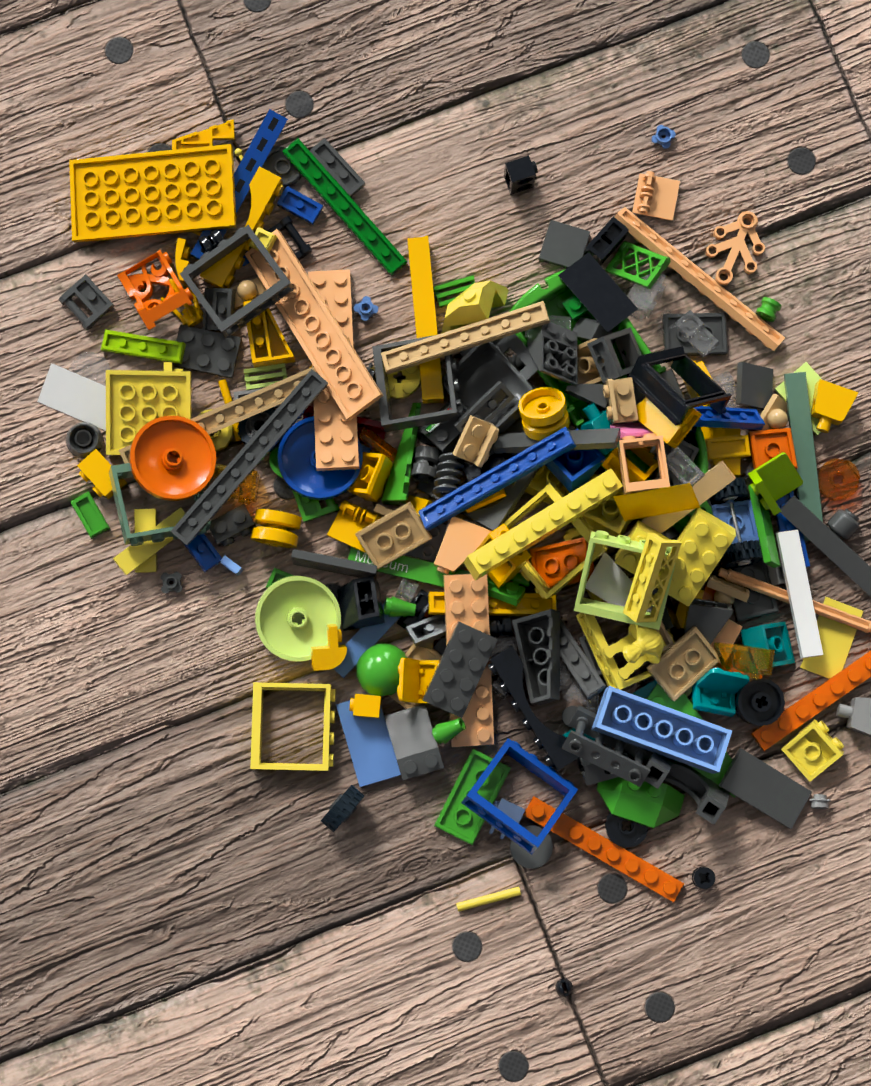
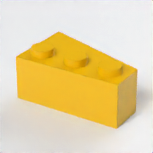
(267, 341)

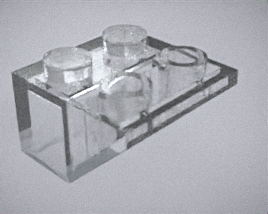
(644, 298)

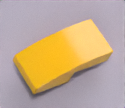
(181, 254)

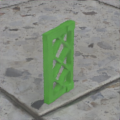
(637, 279)

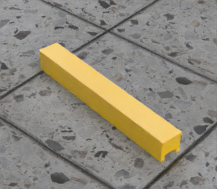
(425, 315)

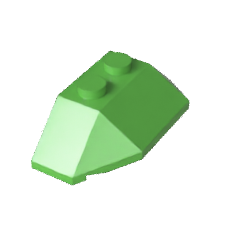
(641, 804)

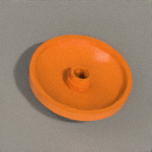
(172, 458)

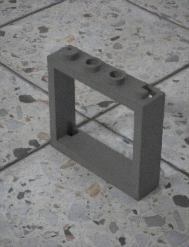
(254, 307)
(390, 424)

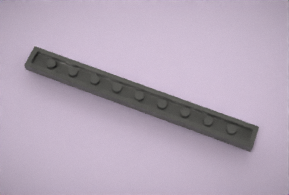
(249, 457)

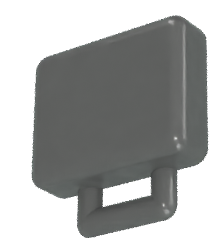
(485, 367)

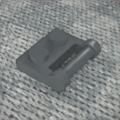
(91, 297)

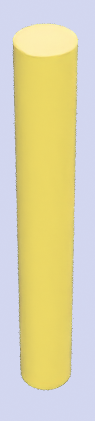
(488, 899)

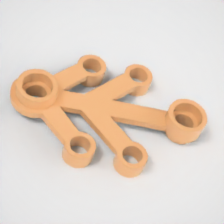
(737, 245)

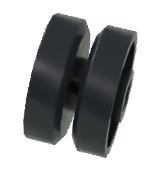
(770, 704)

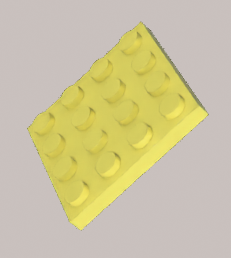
(140, 397)

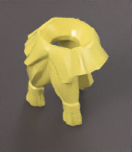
(638, 647)

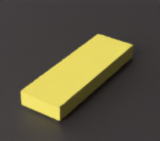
(144, 521)

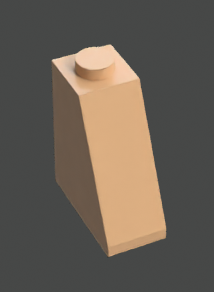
(459, 541)

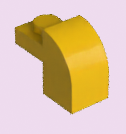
(329, 656)

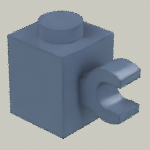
(510, 809)

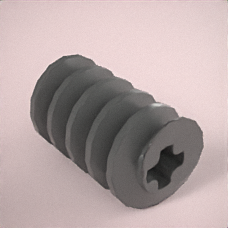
(447, 474)

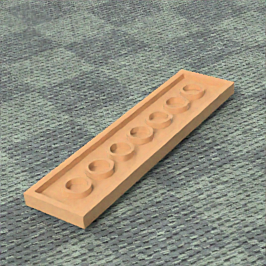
(468, 603)

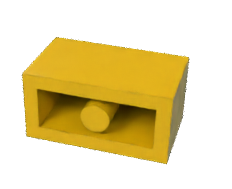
(96, 470)

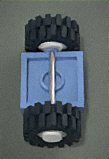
(739, 514)

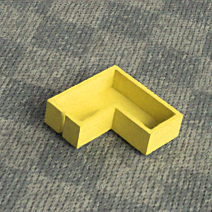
(702, 547)

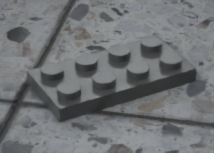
(460, 669)

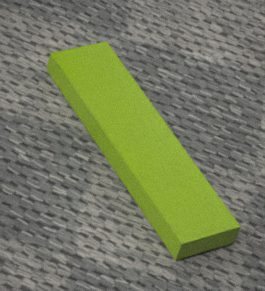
(143, 346)

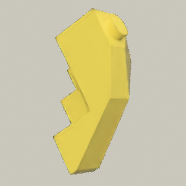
(474, 304)

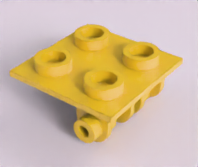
(348, 522)

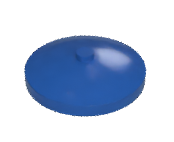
(298, 465)

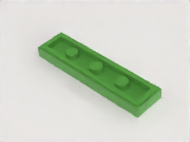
(765, 531)

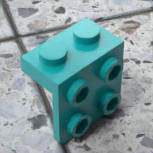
(717, 691)

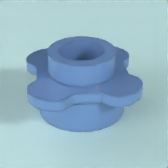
(667, 132)
(366, 314)

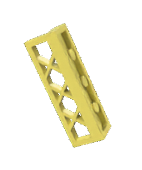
(647, 578)

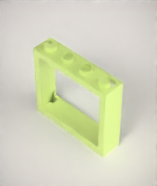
(605, 609)

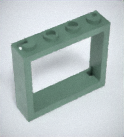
(124, 471)

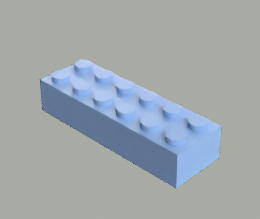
(662, 730)

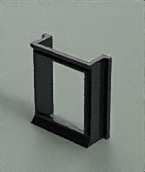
(665, 396)

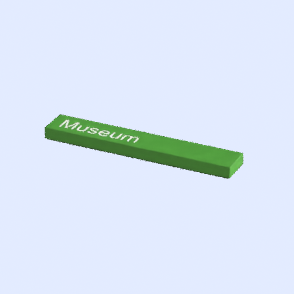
(407, 568)

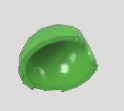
(379, 669)

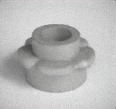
(820, 801)

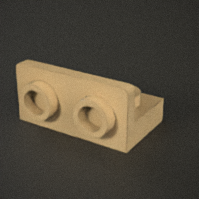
(621, 400)
(476, 441)

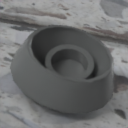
(81, 434)

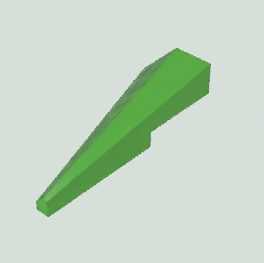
(399, 479)

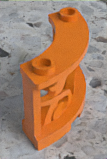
(154, 309)

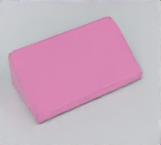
(632, 429)

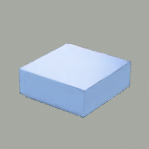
(232, 566)

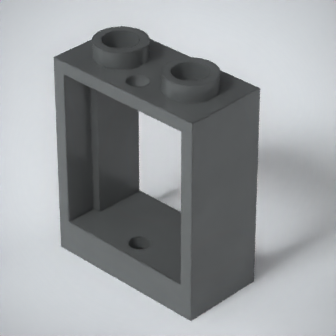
(603, 349)

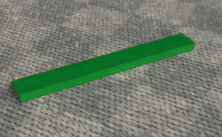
(344, 206)

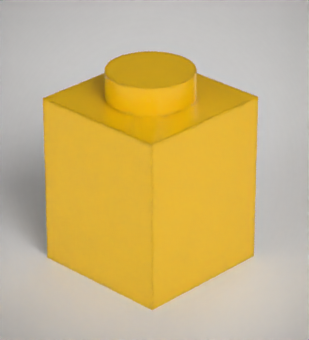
(365, 706)

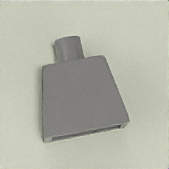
(858, 715)

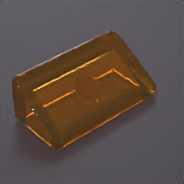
(376, 443)

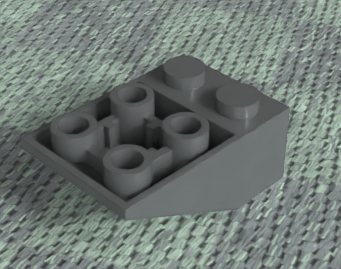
(554, 351)

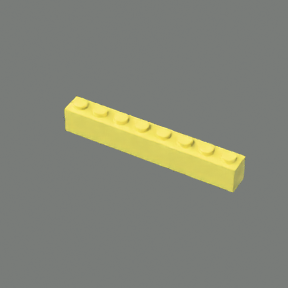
(542, 524)

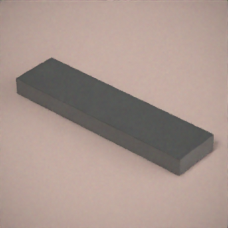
(579, 664)

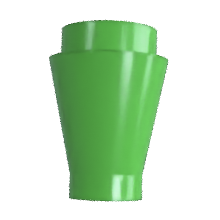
(396, 607)
(448, 730)

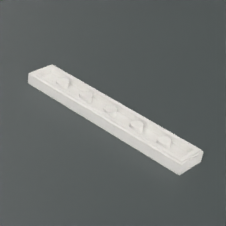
(799, 594)

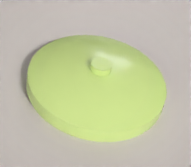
(296, 616)

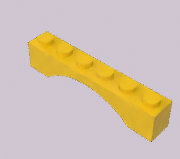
(263, 189)

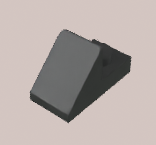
(426, 631)

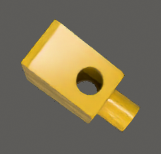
(831, 404)

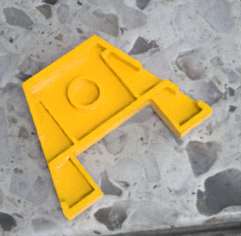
(206, 137)

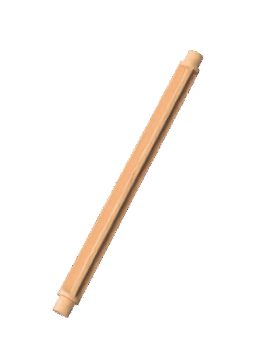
(782, 595)

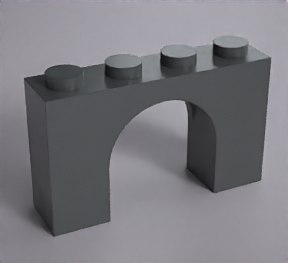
(707, 794)

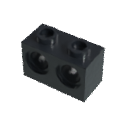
(520, 174)
(607, 240)

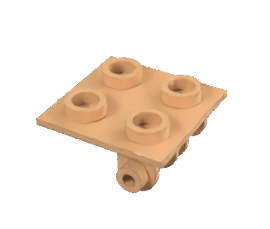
(656, 196)

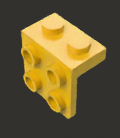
(414, 679)

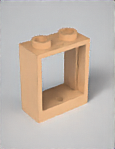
(649, 440)

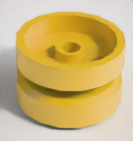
(543, 412)
(277, 528)

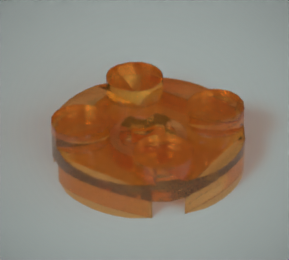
(841, 468)

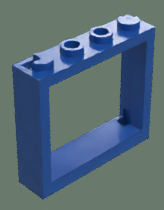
(503, 822)

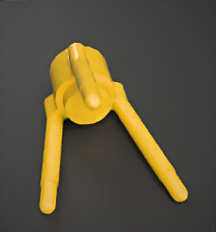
(192, 315)

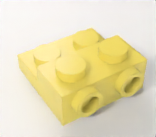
(813, 749)

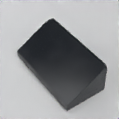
(421, 610)

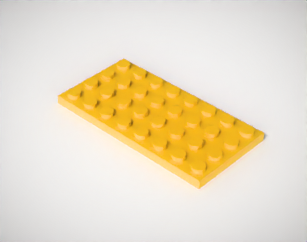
(152, 193)

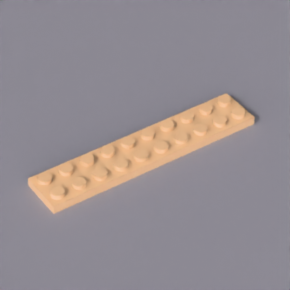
(318, 331)
(335, 435)

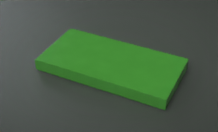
(455, 816)

